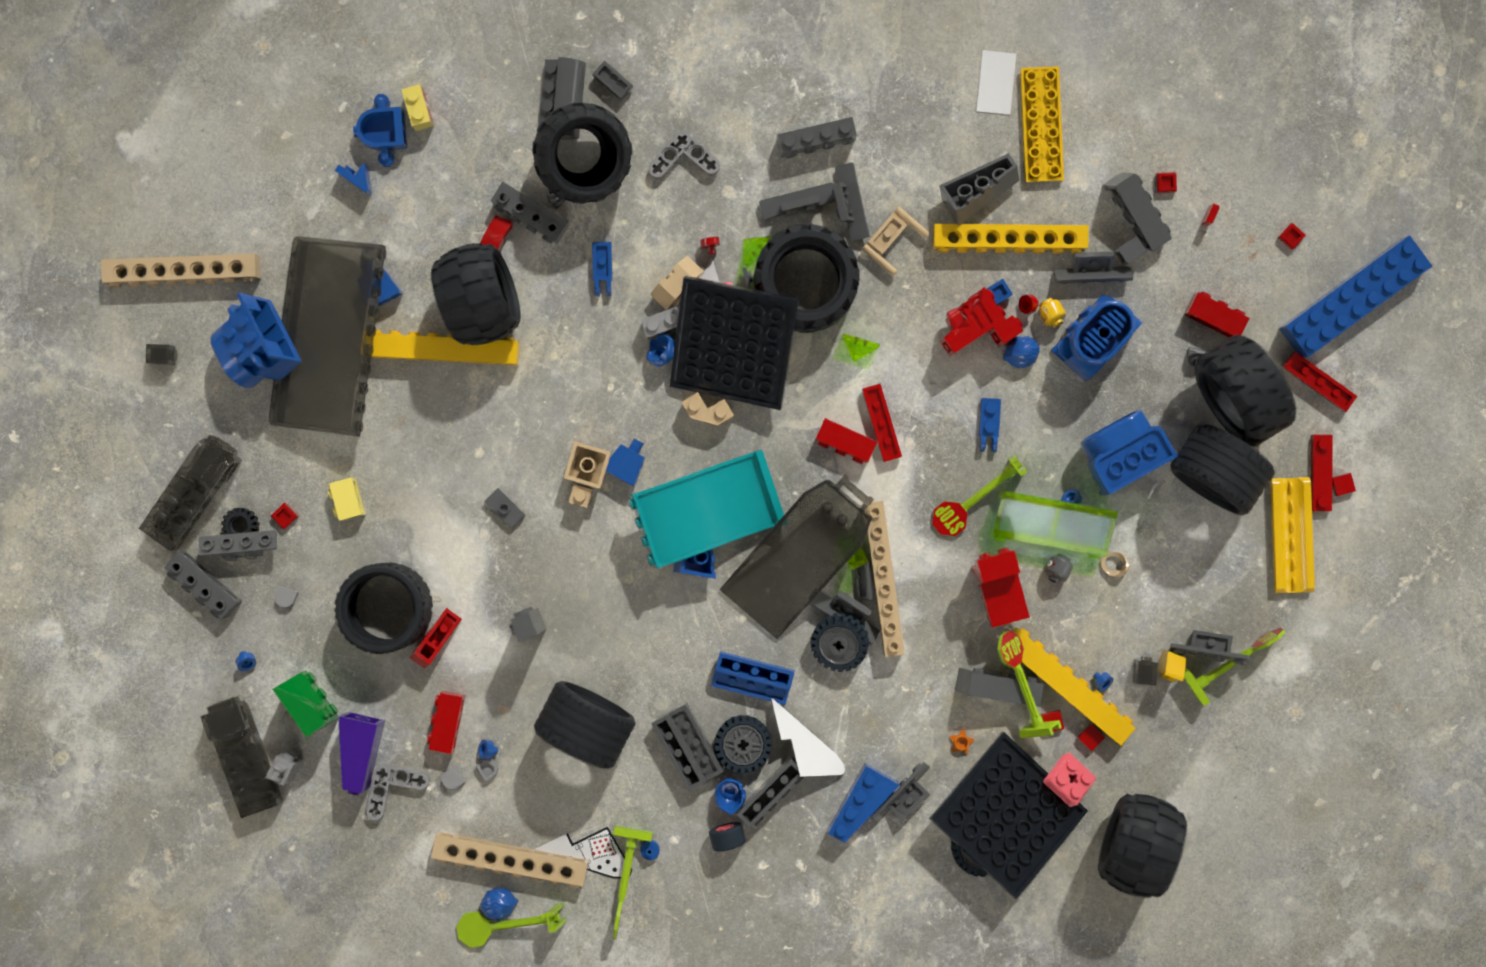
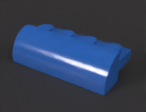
(752, 677)

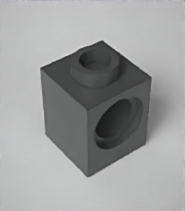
(1130, 250)

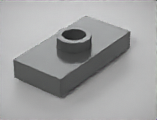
(612, 80)
(504, 508)
(864, 582)

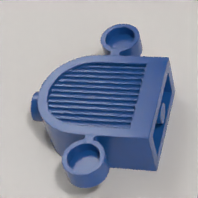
(382, 129)

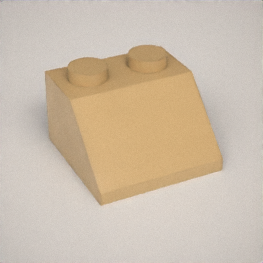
(587, 465)

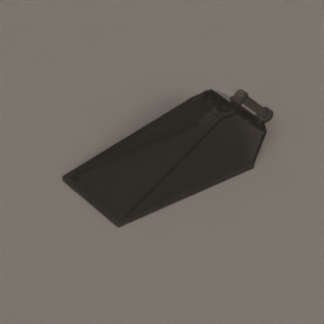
(800, 555)

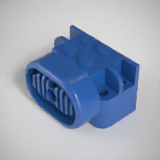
(254, 343)
(1082, 345)
(1126, 451)

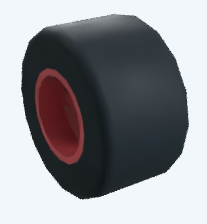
(727, 836)

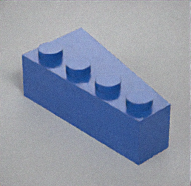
(697, 565)
(862, 800)

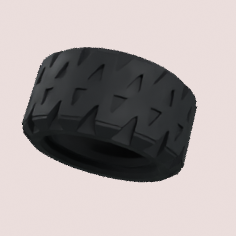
(825, 242)
(1245, 390)

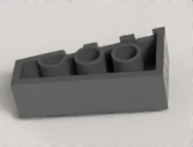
(978, 187)
(1139, 209)
(996, 686)

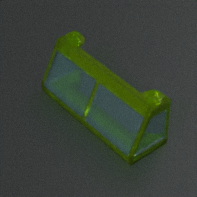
(1053, 523)

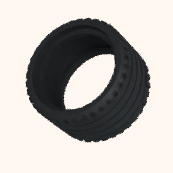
(1222, 469)
(346, 608)
(584, 725)

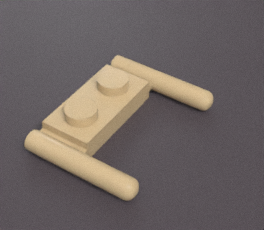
(887, 235)

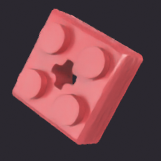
(1059, 779)

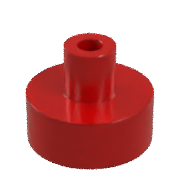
(710, 243)
(1028, 304)

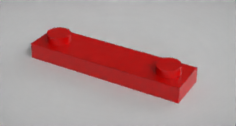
(1319, 381)
(881, 422)
(1321, 472)

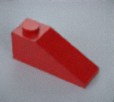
(435, 638)

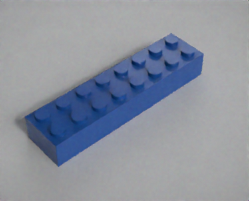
(1355, 297)

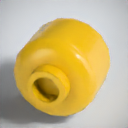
(1051, 312)

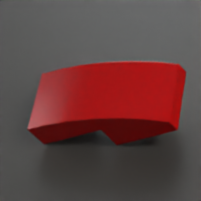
(497, 232)

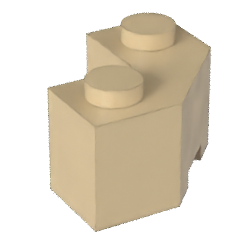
(669, 289)
(714, 415)

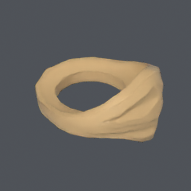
(1117, 573)

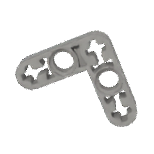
(686, 150)
(391, 779)

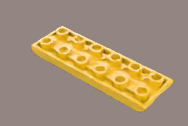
(1041, 124)
(1292, 535)

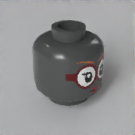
(1058, 568)

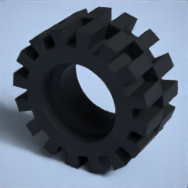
(251, 519)

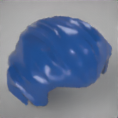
(661, 350)
(1021, 352)
(729, 795)
(498, 904)

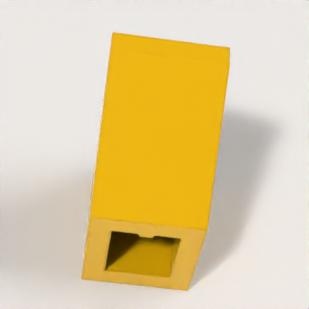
(1171, 666)

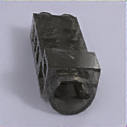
(190, 491)
(241, 755)

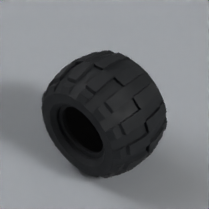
(613, 159)
(475, 294)
(1142, 845)

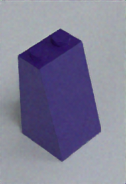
(358, 750)

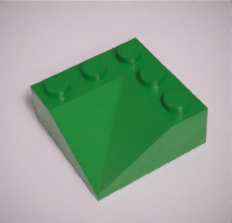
(306, 703)

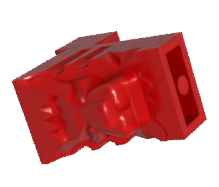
(975, 319)
(1001, 587)

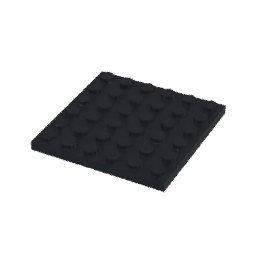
(733, 342)
(1007, 815)

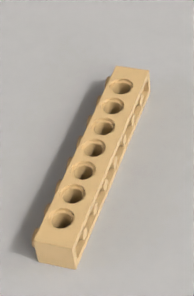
(112, 269)
(884, 581)
(519, 854)

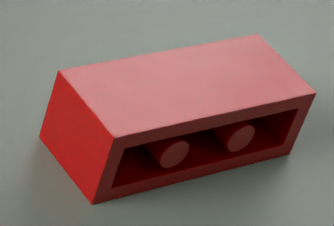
(1216, 315)
(845, 441)
(446, 722)

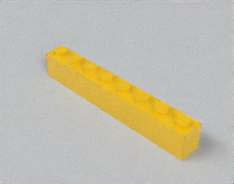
(444, 349)
(1074, 690)

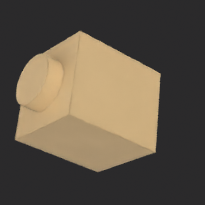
(581, 495)

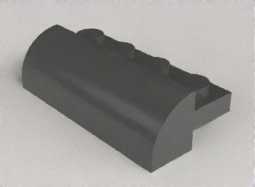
(561, 86)
(687, 746)

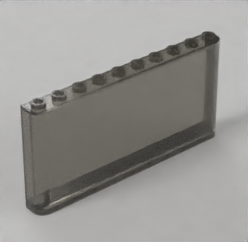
(332, 325)

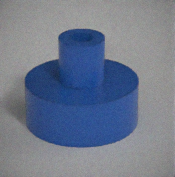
(1072, 496)
(245, 661)
(1102, 681)
(486, 749)
(650, 845)

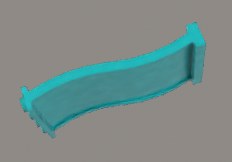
(706, 509)

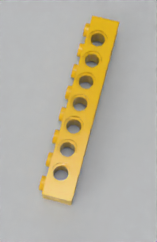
(1078, 234)

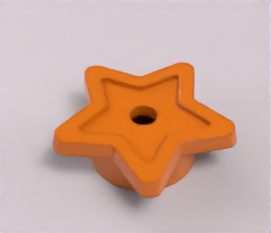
(966, 742)

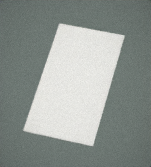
(996, 82)

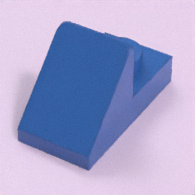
(360, 179)

